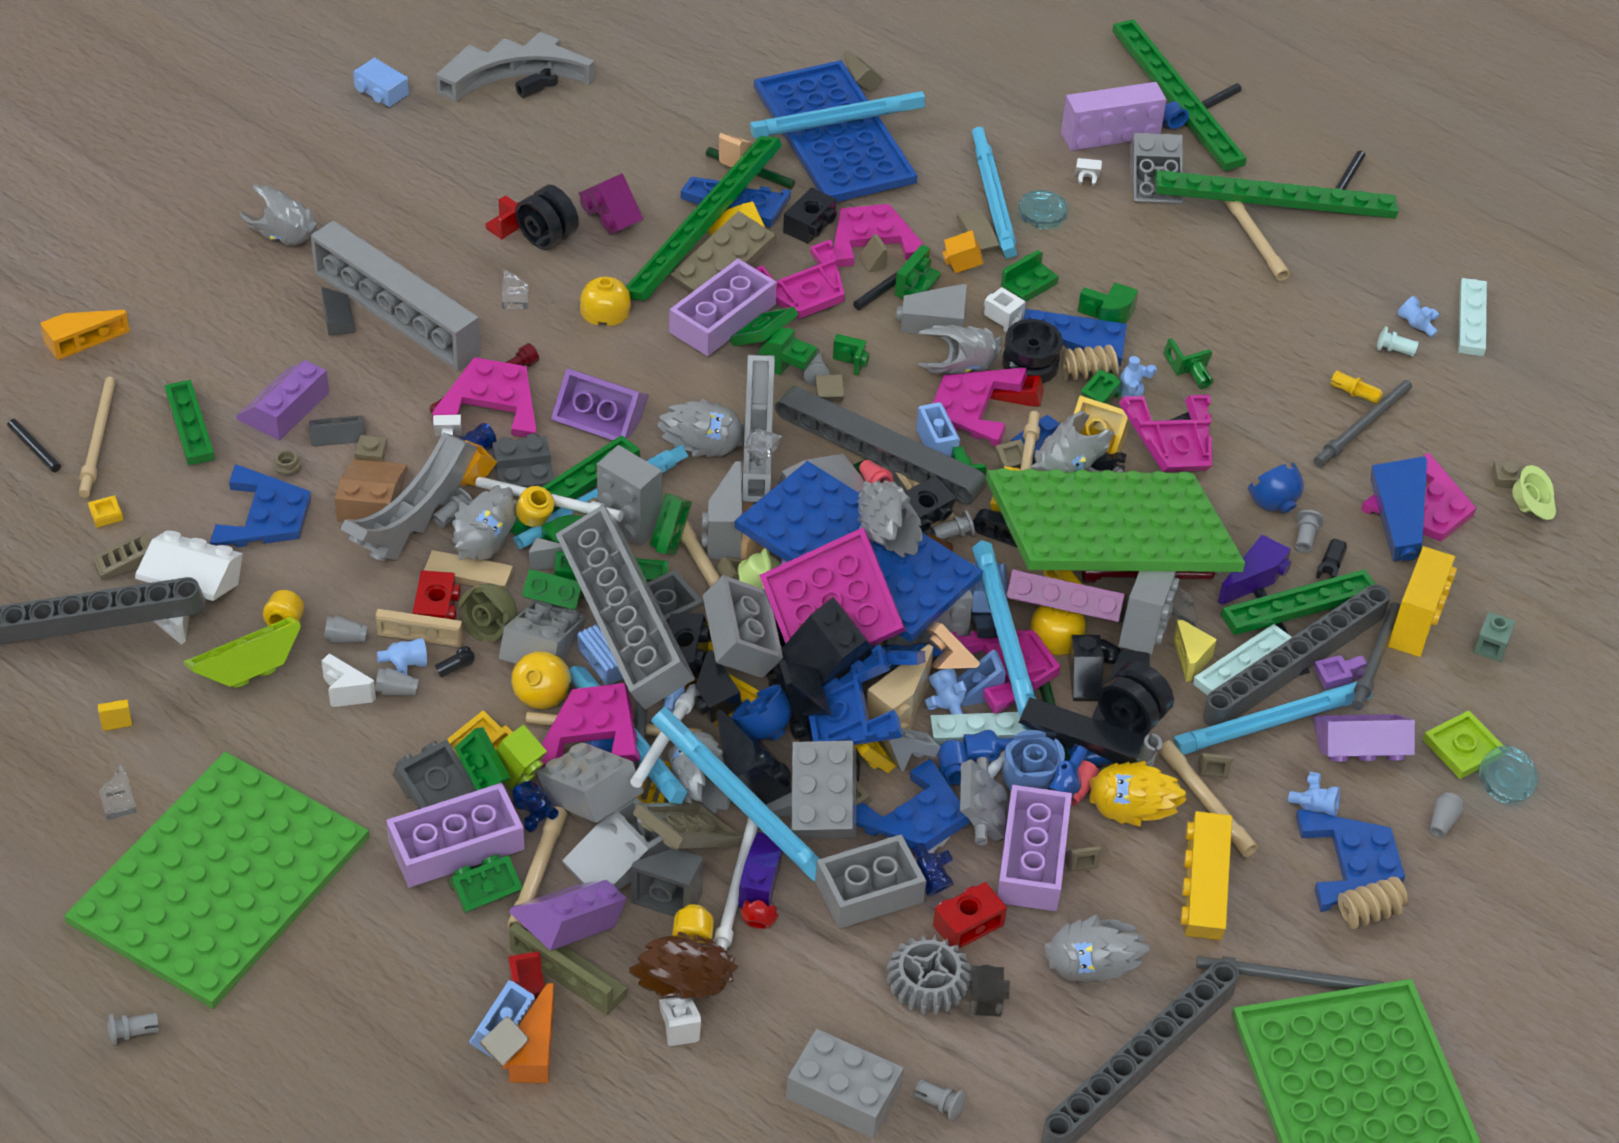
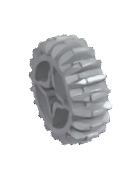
(925, 966)

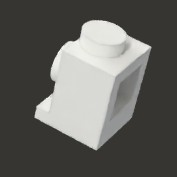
(1004, 308)

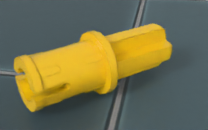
(1356, 387)

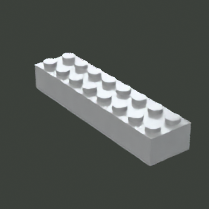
(396, 295)
(624, 607)

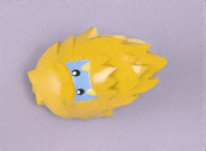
(1135, 793)

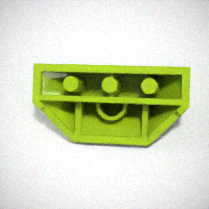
(248, 655)

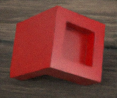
(505, 222)
(527, 972)

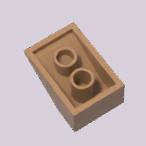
(368, 488)

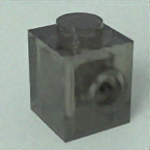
(988, 990)

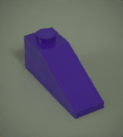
(1262, 568)
(760, 871)

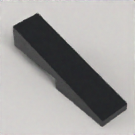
(1073, 728)

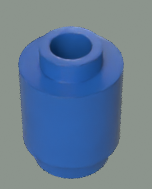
(950, 757)

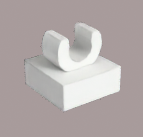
(1088, 168)
(448, 424)

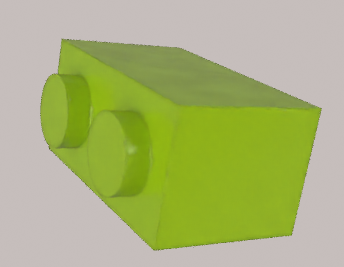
(521, 756)

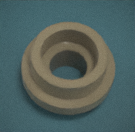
(286, 462)

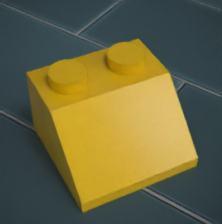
(1104, 417)

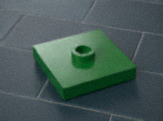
(763, 326)

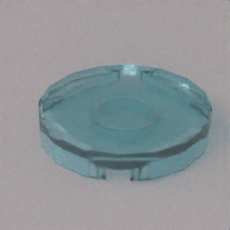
(1043, 209)
(1508, 774)

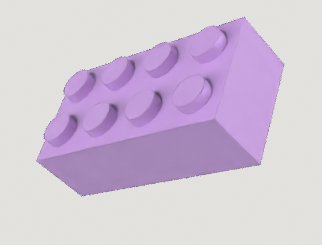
(1112, 115)
(722, 307)
(455, 834)
(1034, 848)

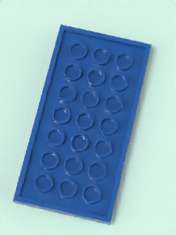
(841, 157)
(817, 509)

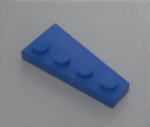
(767, 203)
(1084, 332)

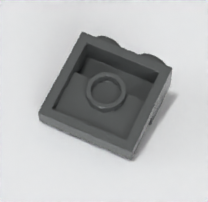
(523, 461)
(433, 775)

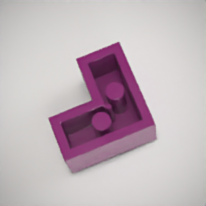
(613, 202)

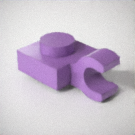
(1337, 672)

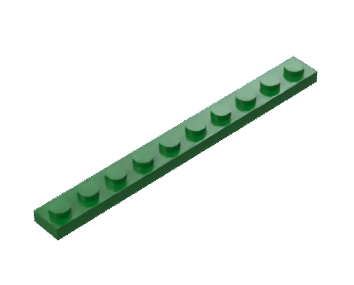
(1175, 89)
(1276, 194)
(702, 218)

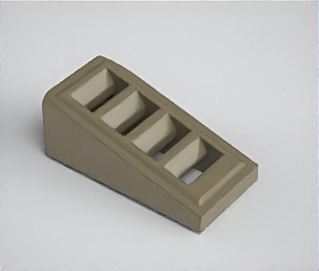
(862, 72)
(134, 546)

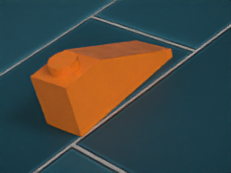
(533, 1060)

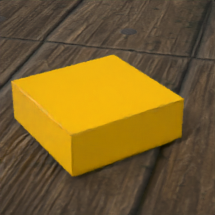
(105, 511)
(115, 715)

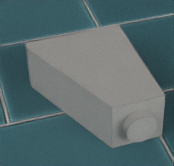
(932, 308)

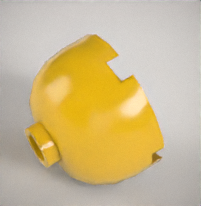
(605, 301)
(1057, 627)
(541, 680)

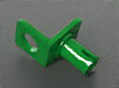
(1193, 363)

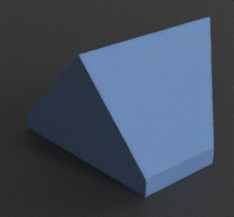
(986, 675)

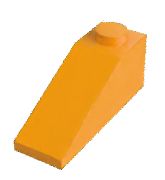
(81, 330)

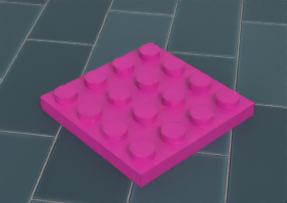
(837, 570)

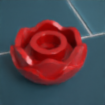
(758, 914)

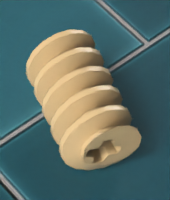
(1089, 361)
(1373, 902)

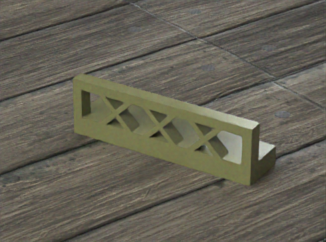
(571, 971)

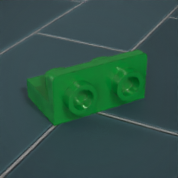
(916, 274)
(1028, 277)
(670, 524)
(552, 589)
(481, 760)
(486, 883)

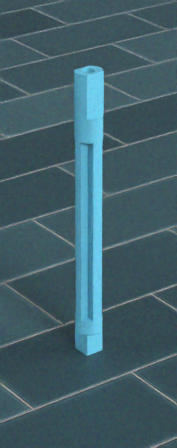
(837, 114)
(994, 193)
(663, 461)
(1004, 625)
(1265, 719)
(660, 773)
(737, 791)

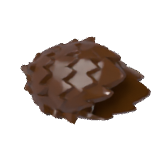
(684, 967)

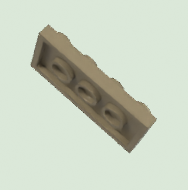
(736, 239)
(687, 825)

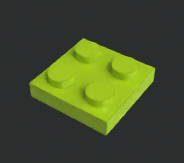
(1461, 743)

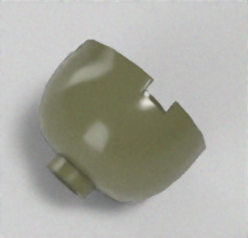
(487, 611)

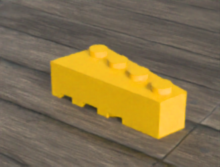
(1423, 601)
(1207, 875)

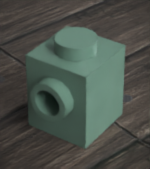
(1494, 636)

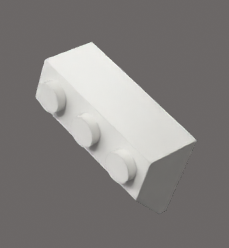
(180, 557)

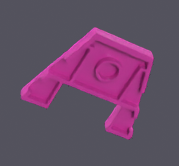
(859, 224)
(814, 287)
(495, 387)
(968, 395)
(1174, 443)
(1445, 503)
(1038, 661)
(591, 716)

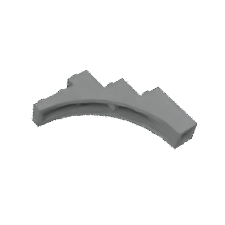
(509, 59)
(758, 415)
(411, 511)

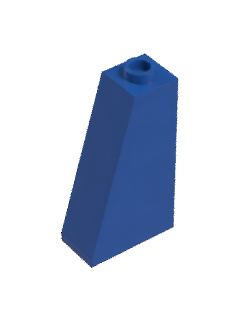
(1401, 503)

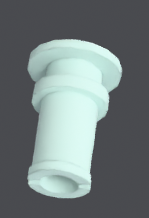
(1397, 343)

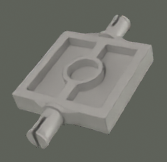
(982, 801)

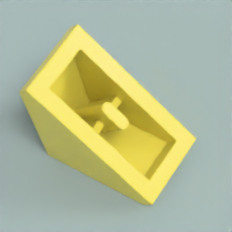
(1193, 648)

